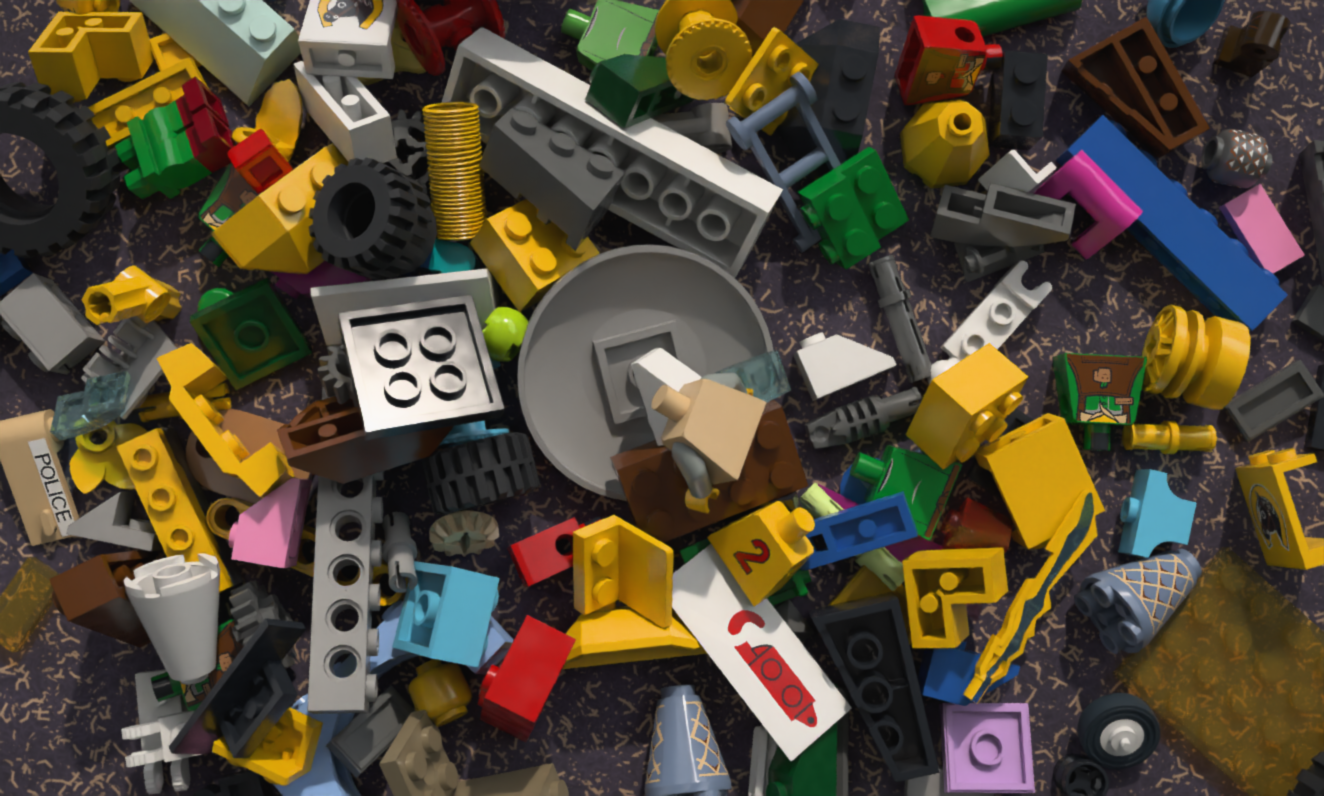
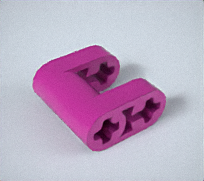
(1097, 196)

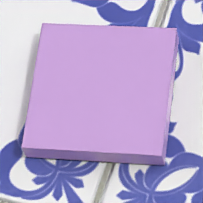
(986, 748)

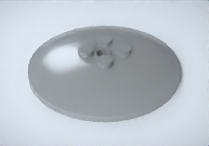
(601, 319)

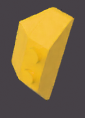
(275, 225)
(624, 636)

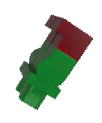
(177, 143)

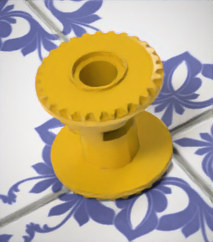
(702, 46)

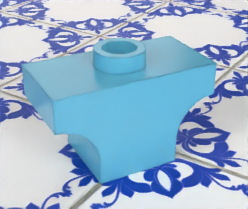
(1153, 515)

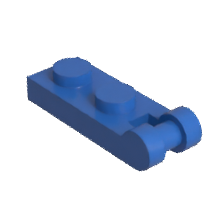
(862, 529)

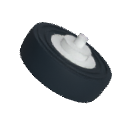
(1118, 731)

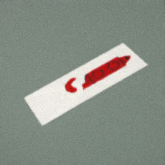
(757, 654)

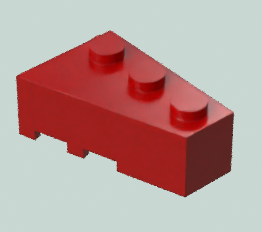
(520, 687)

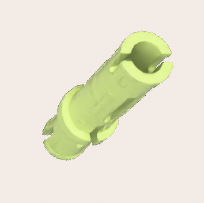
(878, 560)

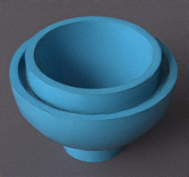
(1182, 20)

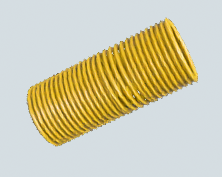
(455, 183)

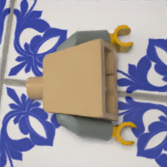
(708, 431)

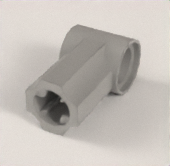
(703, 125)

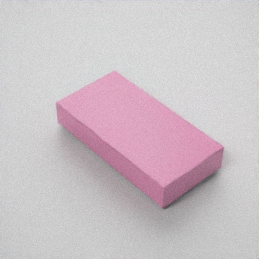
(1261, 229)

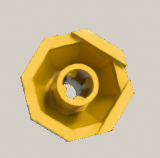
(945, 143)

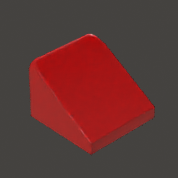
(259, 161)

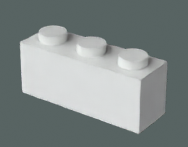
(347, 115)

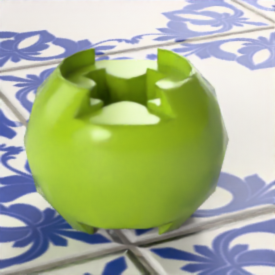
(504, 333)

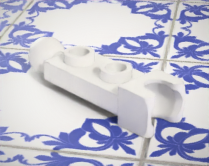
(993, 318)

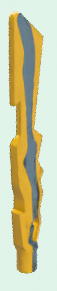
(1033, 598)

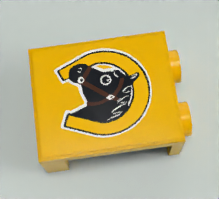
(1275, 512)

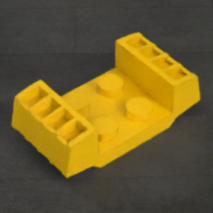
(190, 378)

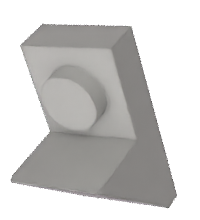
(111, 524)

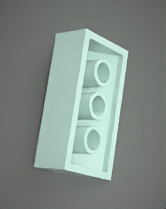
(233, 39)

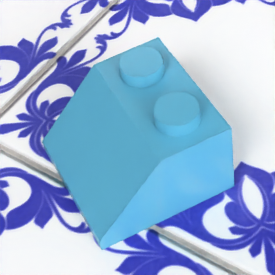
(447, 614)

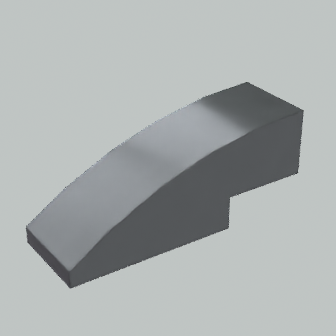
(1001, 217)

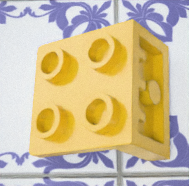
(769, 76)
(624, 565)

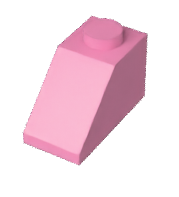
(273, 526)

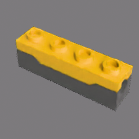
(175, 500)

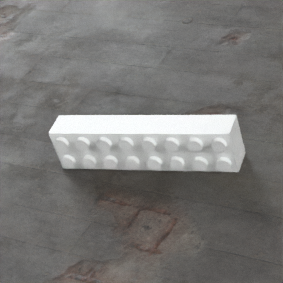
(668, 180)

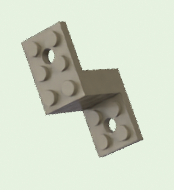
(421, 767)

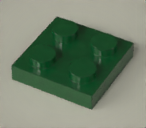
(251, 333)

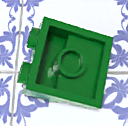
(852, 208)

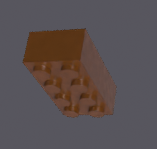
(658, 489)

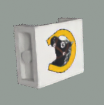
(349, 38)

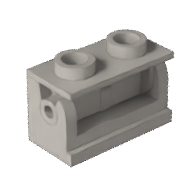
(48, 325)

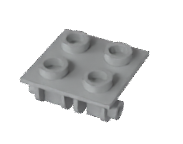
(137, 357)

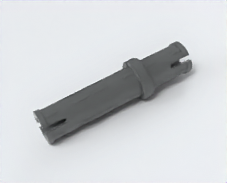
(901, 317)

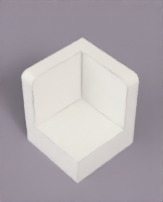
(1014, 173)

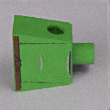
(612, 31)

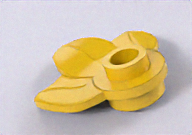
(103, 462)

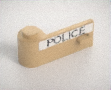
(36, 476)

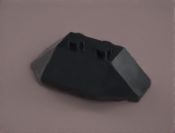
(843, 87)

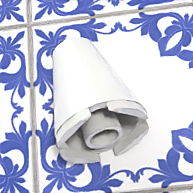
(179, 612)

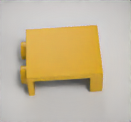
(1038, 477)

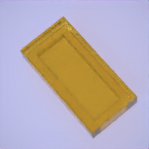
(25, 603)

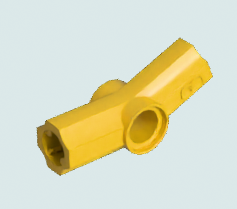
(129, 296)

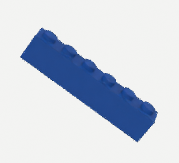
(1179, 232)

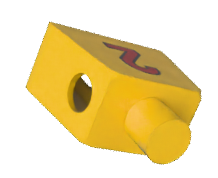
(765, 548)

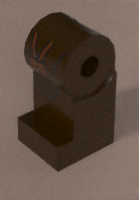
(1254, 45)

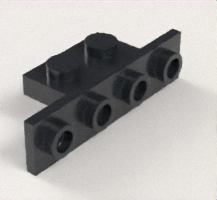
(246, 697)

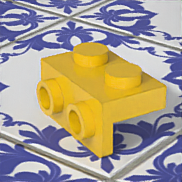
(284, 752)

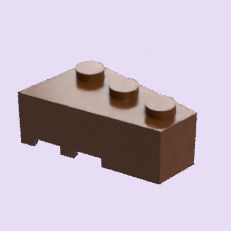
(96, 595)

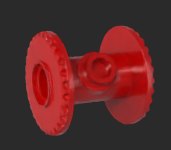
(445, 25)

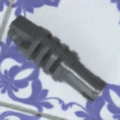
(860, 418)

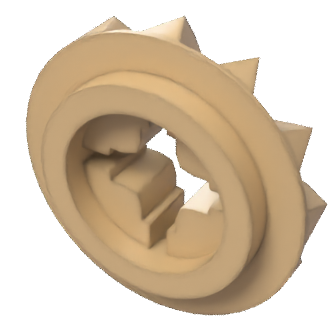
(449, 530)

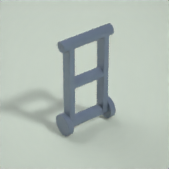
(744, 133)

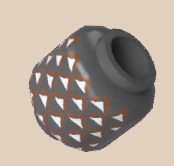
(1236, 158)

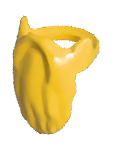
(278, 117)

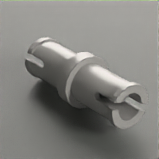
(399, 552)

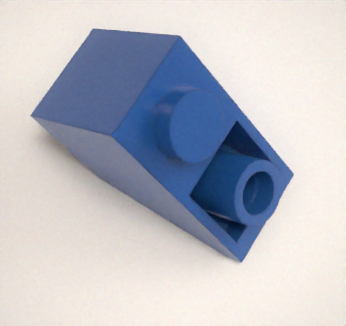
(949, 671)

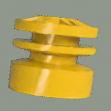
(1195, 357)

